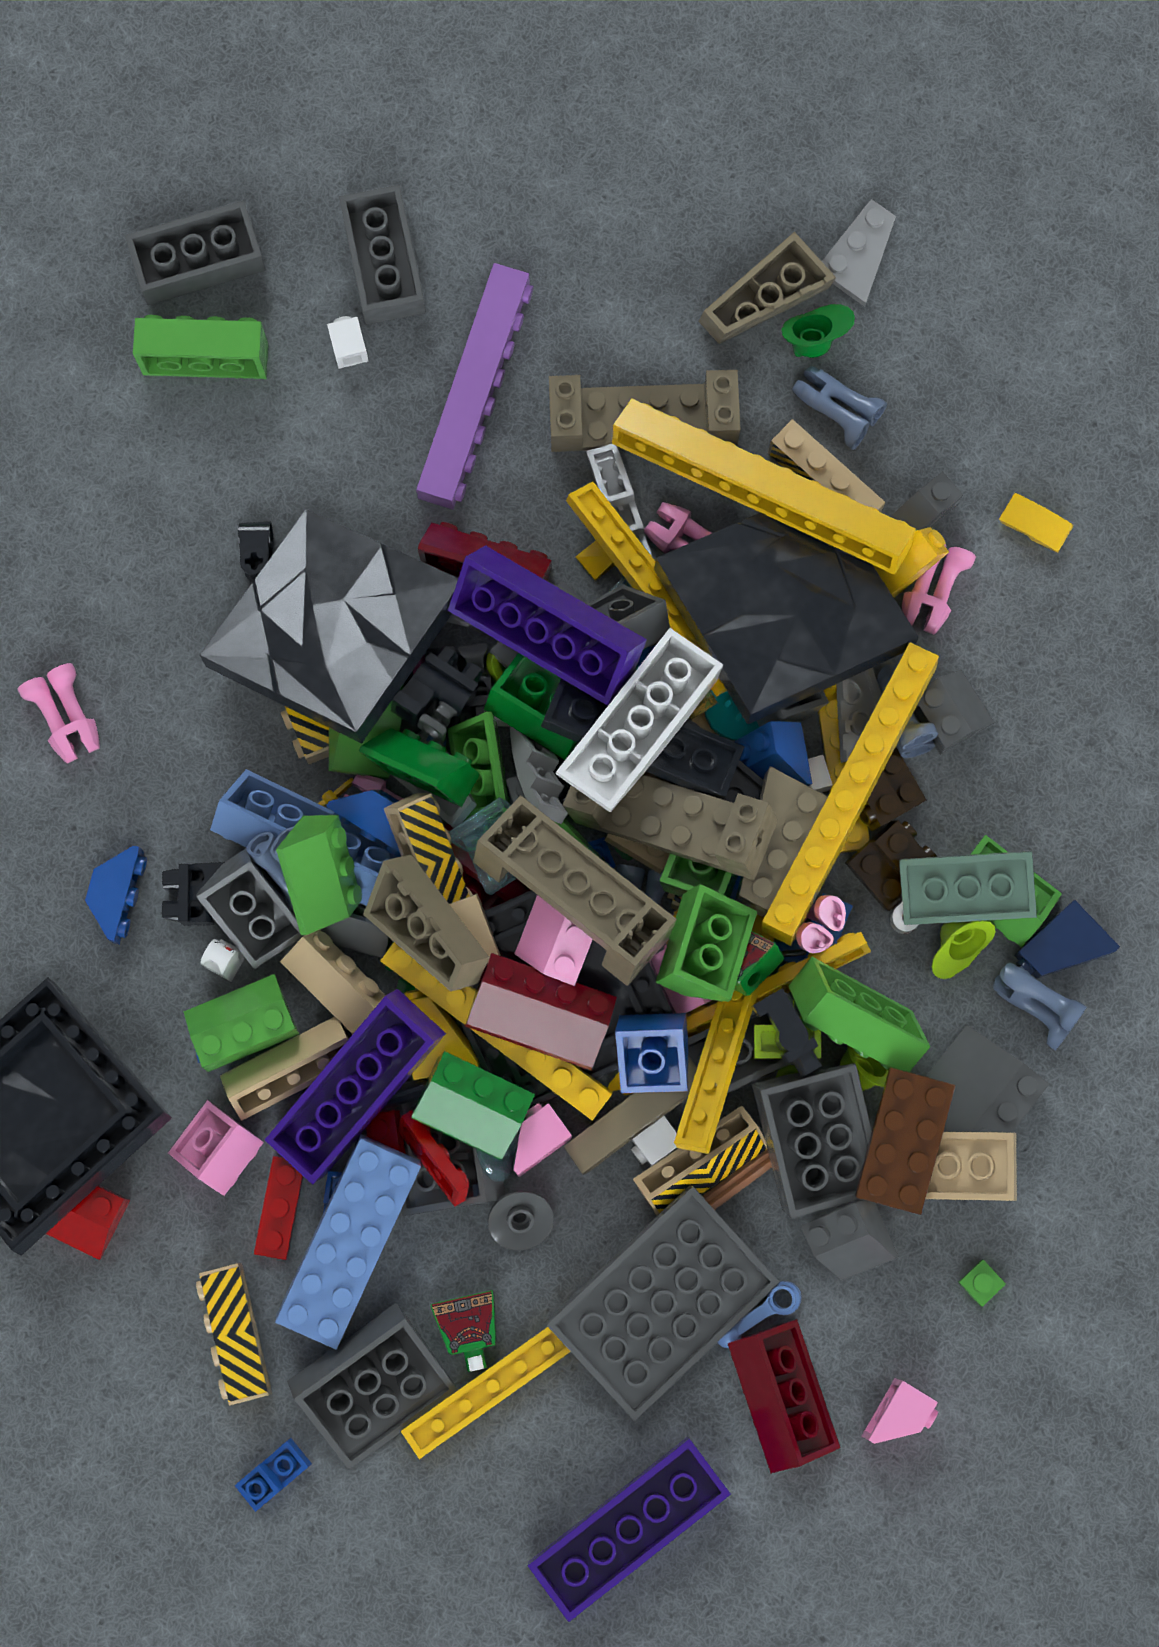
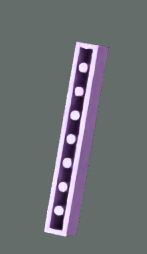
(473, 387)

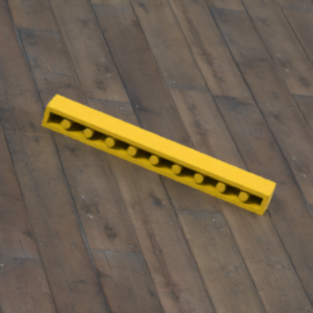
(763, 486)
(849, 794)

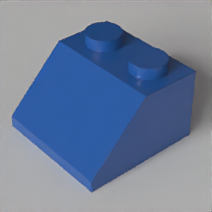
(777, 746)
(652, 1052)

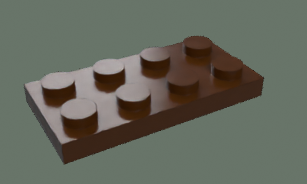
(905, 1140)

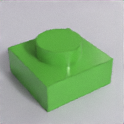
(981, 1283)

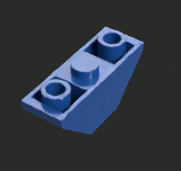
(368, 813)
(114, 891)

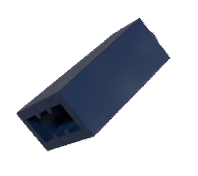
(1065, 943)

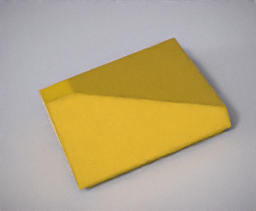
(595, 560)

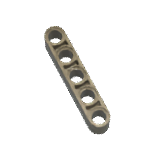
(623, 1124)

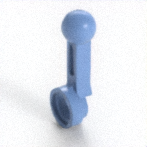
(768, 1308)

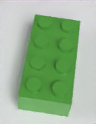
(200, 347)
(858, 1016)

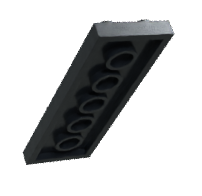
(691, 758)

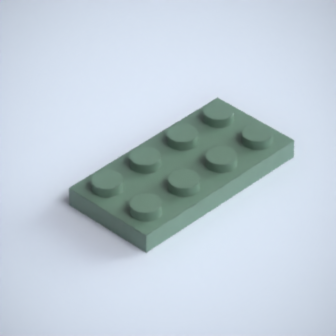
(968, 888)

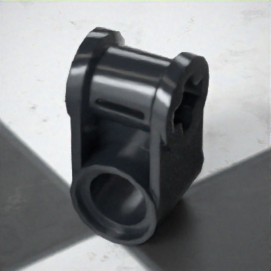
(255, 545)

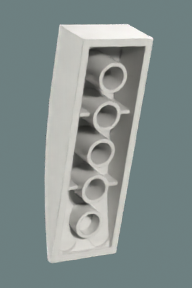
(641, 720)

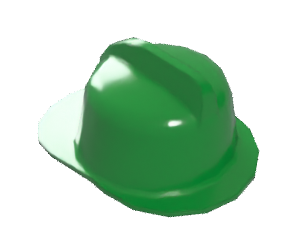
(815, 330)

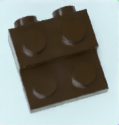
(892, 795)
(879, 864)

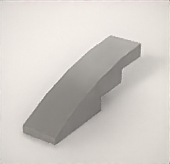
(614, 483)
(536, 775)

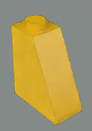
(924, 553)
(453, 1042)

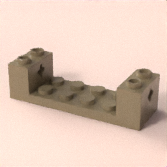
(585, 416)
(684, 823)
(576, 886)

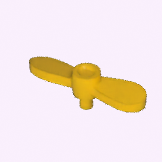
(330, 795)

